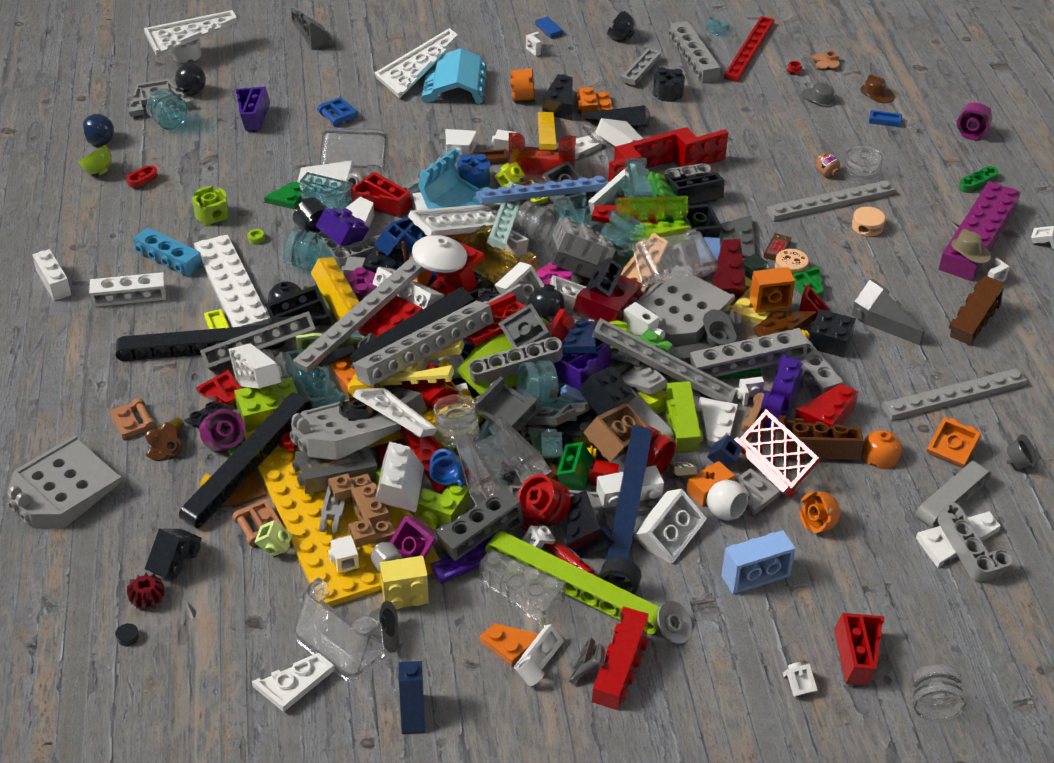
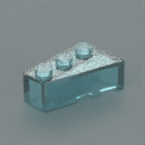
(635, 179)

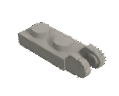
(332, 511)

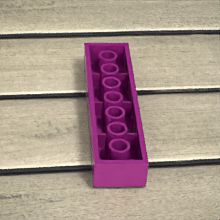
(988, 219)

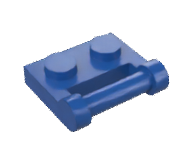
(341, 108)

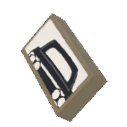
(683, 468)

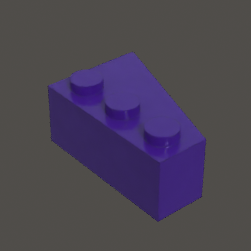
(253, 106)
(578, 367)

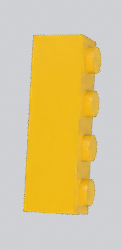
(334, 286)

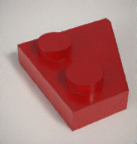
(220, 388)

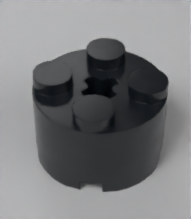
(668, 84)
(309, 214)

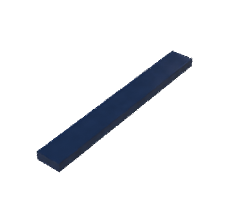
(629, 494)

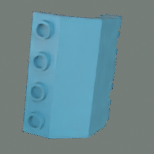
(456, 70)
(443, 186)

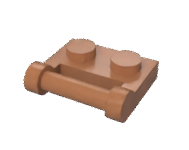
(126, 421)
(260, 513)

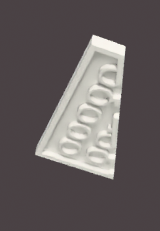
(175, 34)
(409, 68)

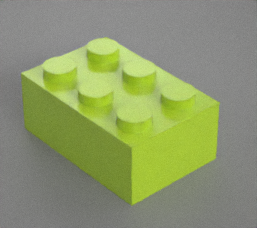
(258, 403)

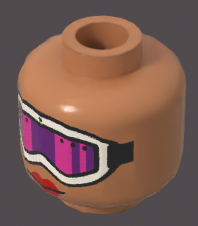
(827, 165)

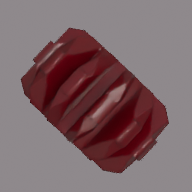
(145, 591)

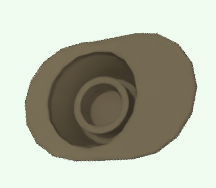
(971, 247)

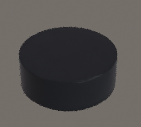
(127, 634)

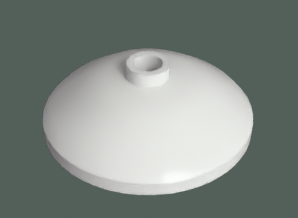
(439, 253)

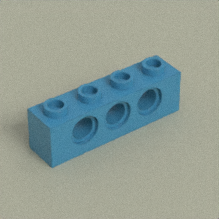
(168, 251)

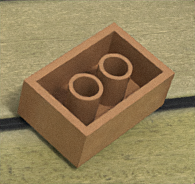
(612, 430)

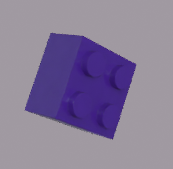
(342, 226)

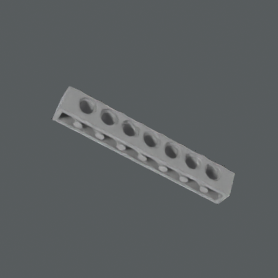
(423, 343)

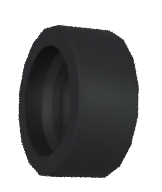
(622, 567)

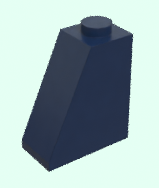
(411, 697)

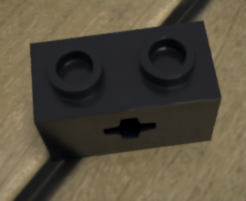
(605, 277)

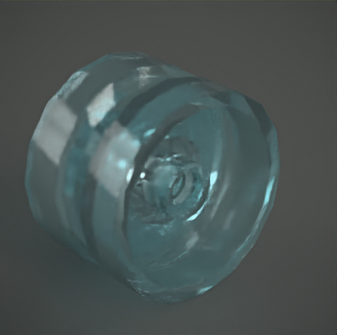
(167, 109)
(623, 229)
(303, 248)
(538, 381)

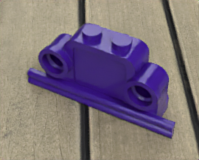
(784, 389)

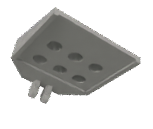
(682, 306)
(329, 435)
(60, 485)

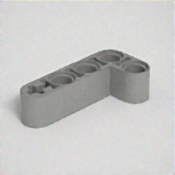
(964, 538)

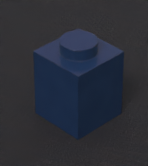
(725, 451)

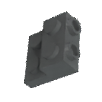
(524, 327)

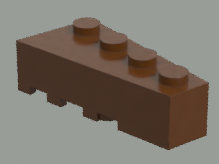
(977, 310)
(824, 441)

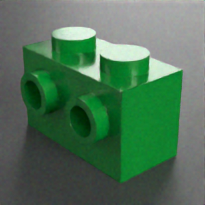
(574, 466)

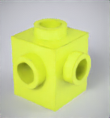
(511, 173)

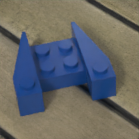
(401, 231)

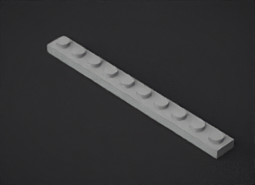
(358, 315)

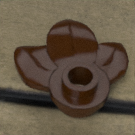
(160, 442)

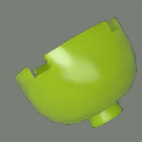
(97, 161)

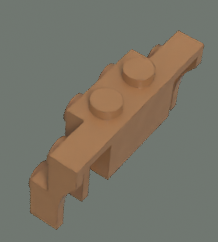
(372, 515)

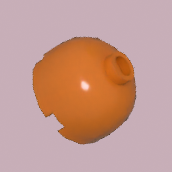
(882, 449)
(819, 511)

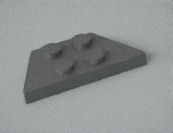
(740, 229)
(557, 413)

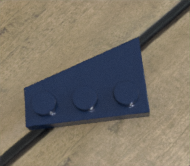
(580, 338)

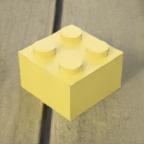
(405, 582)

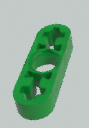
(986, 174)

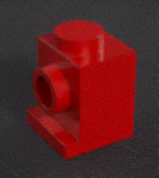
(602, 468)

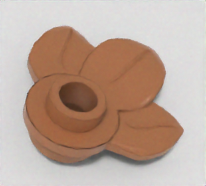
(826, 60)

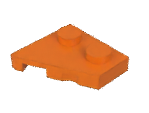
(507, 641)

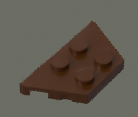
(784, 321)

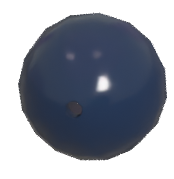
(98, 129)

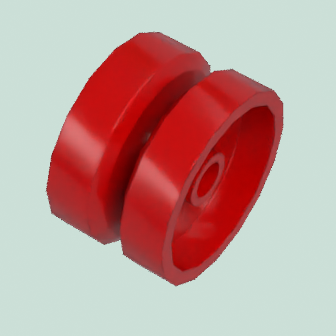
(661, 450)
(544, 500)

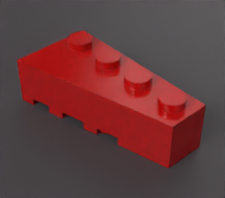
(622, 659)

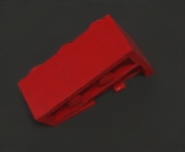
(858, 646)

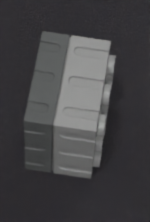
(578, 248)

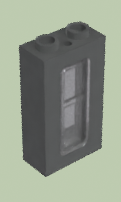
(315, 472)

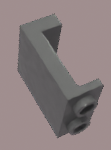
(507, 403)

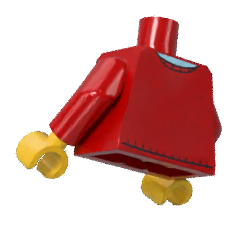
(435, 391)

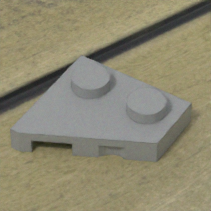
(758, 489)

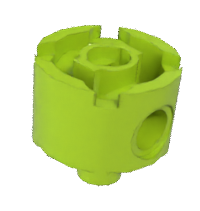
(210, 205)

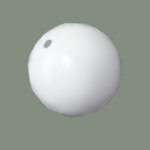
(727, 500)

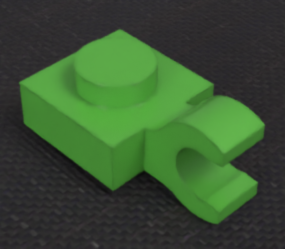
(656, 340)

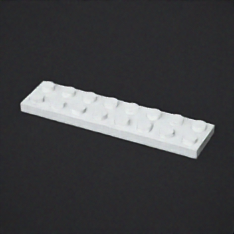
(455, 219)
(231, 282)

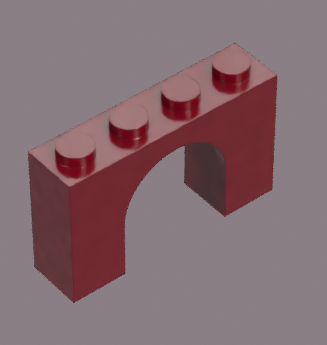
(608, 308)

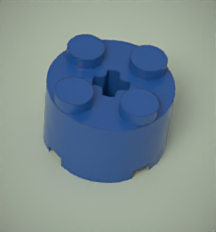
(474, 169)

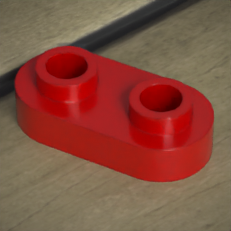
(142, 176)

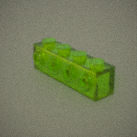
(654, 207)

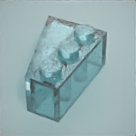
(330, 191)
(572, 207)

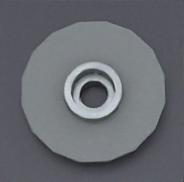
(674, 622)

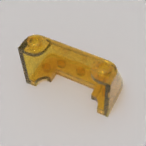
(496, 261)

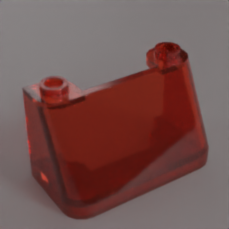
(538, 161)

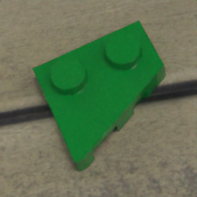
(811, 277)

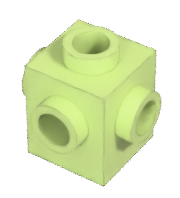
(273, 538)

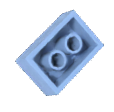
(758, 561)

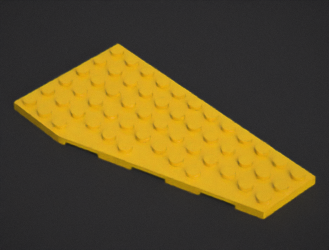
(302, 516)

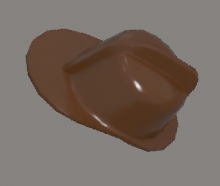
(876, 89)

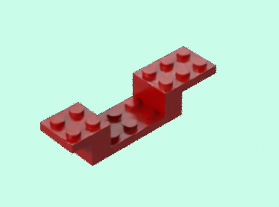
(671, 146)
(400, 309)

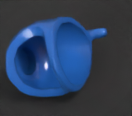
(448, 463)

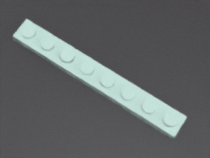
(503, 222)

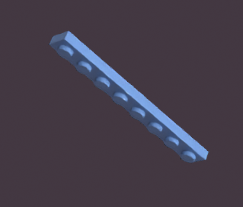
(538, 190)

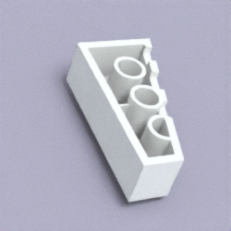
(253, 367)

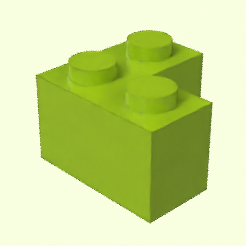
(445, 506)

